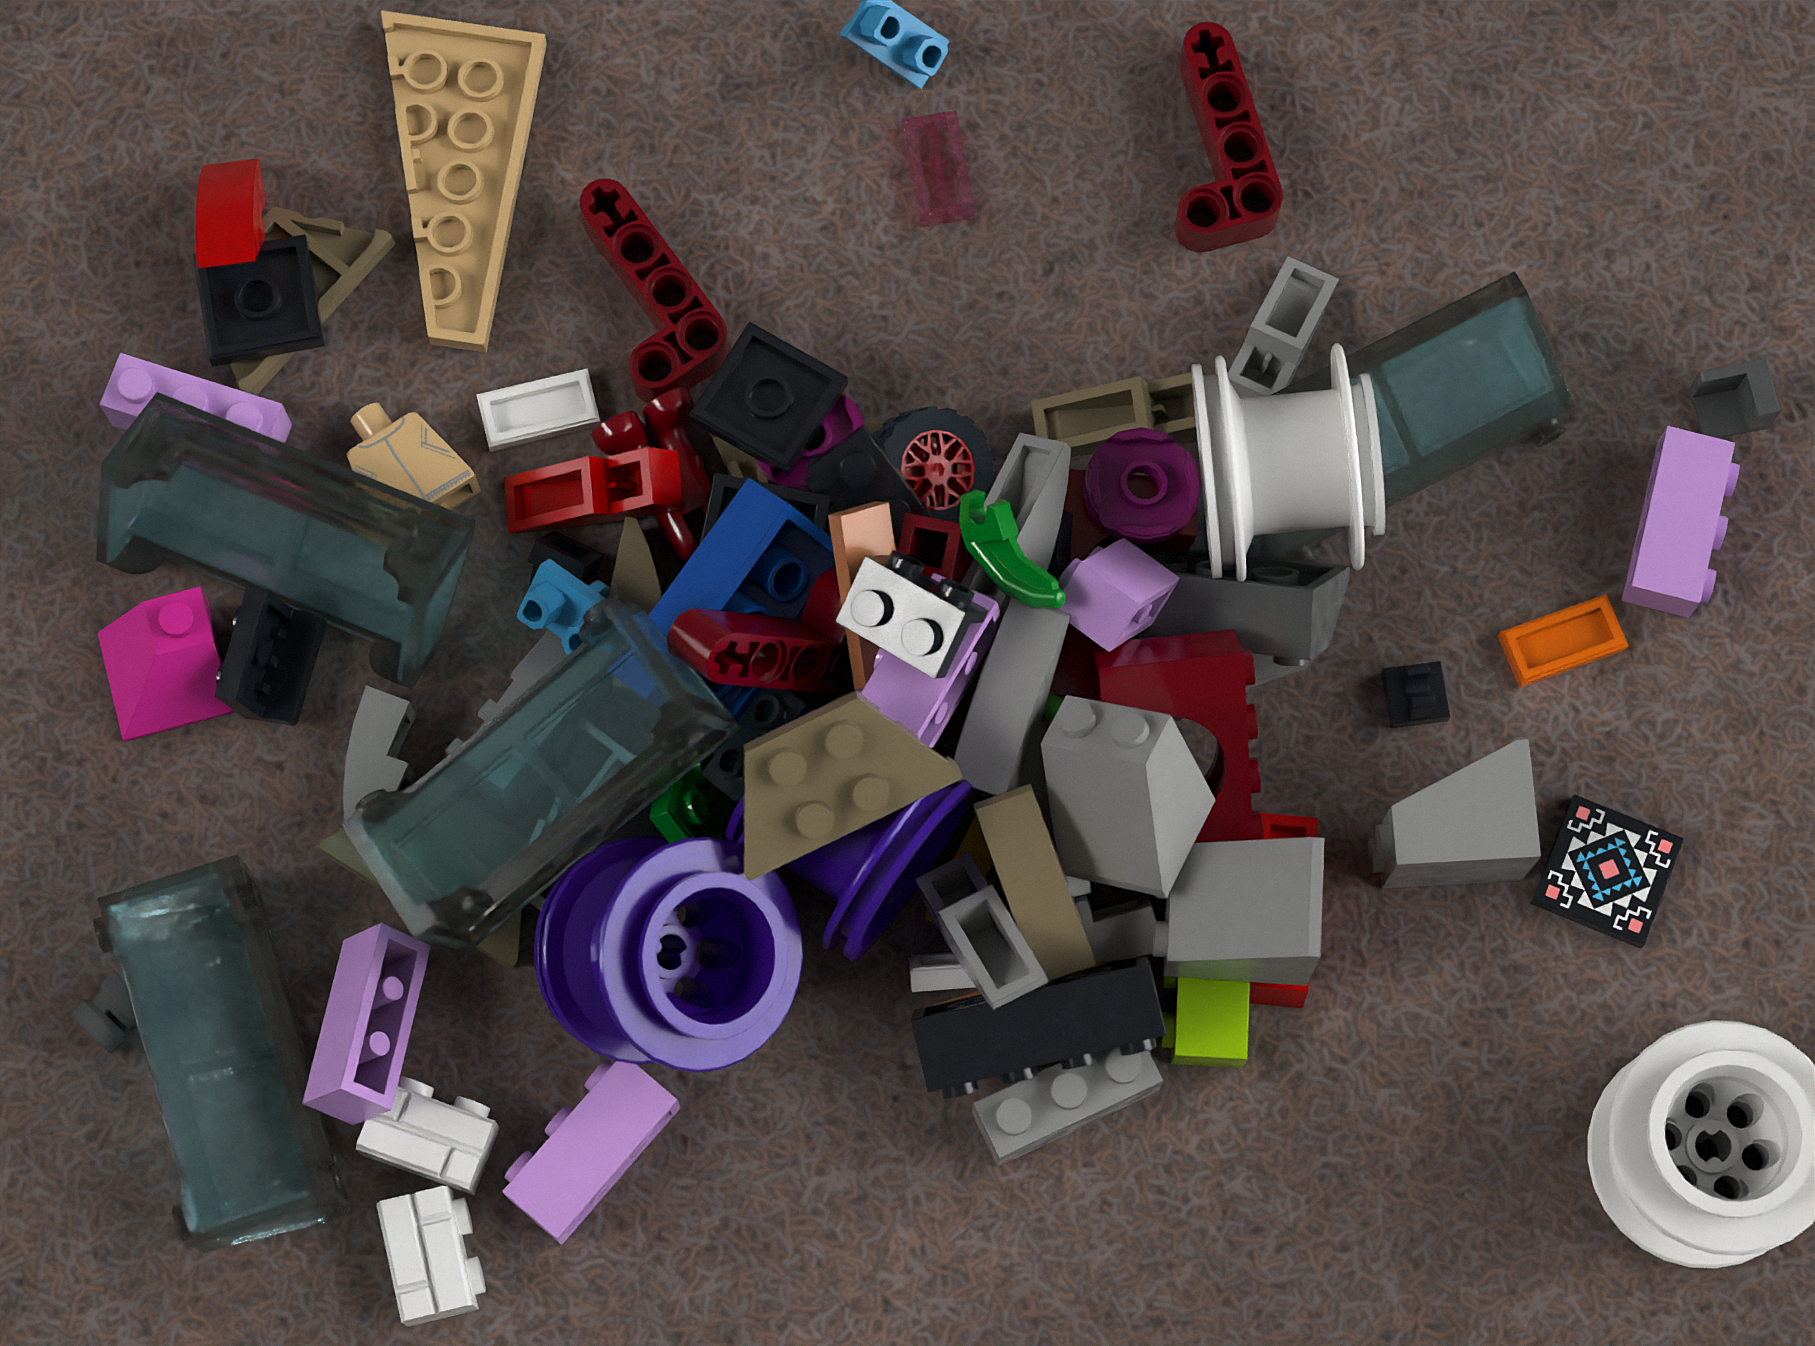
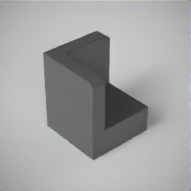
(1734, 399)

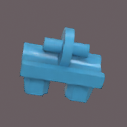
(896, 40)
(559, 603)

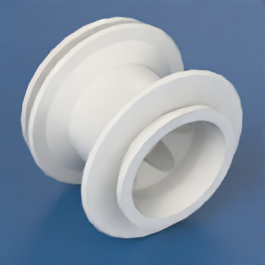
(1287, 462)
(1639, 1175)

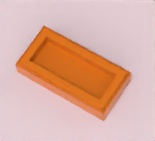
(1563, 641)

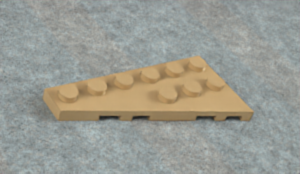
(463, 138)

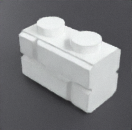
(431, 1136)
(429, 1255)

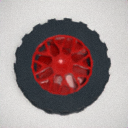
(939, 457)

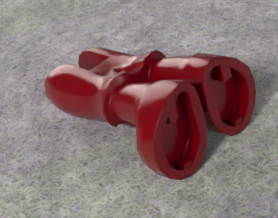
(667, 422)

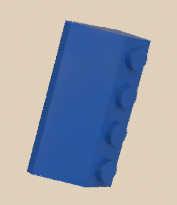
(751, 562)

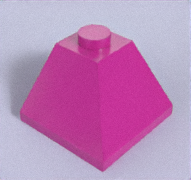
(164, 664)

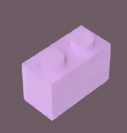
(1115, 592)

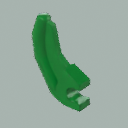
(993, 544)

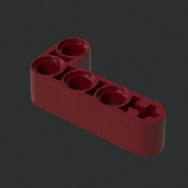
(1220, 134)
(646, 283)
(769, 650)

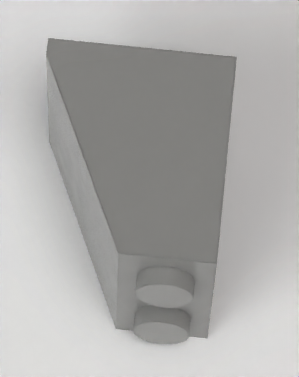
(1122, 794)
(1464, 827)
(1245, 912)

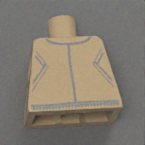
(410, 458)

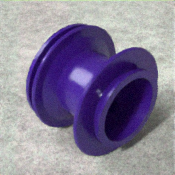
(877, 865)
(616, 949)

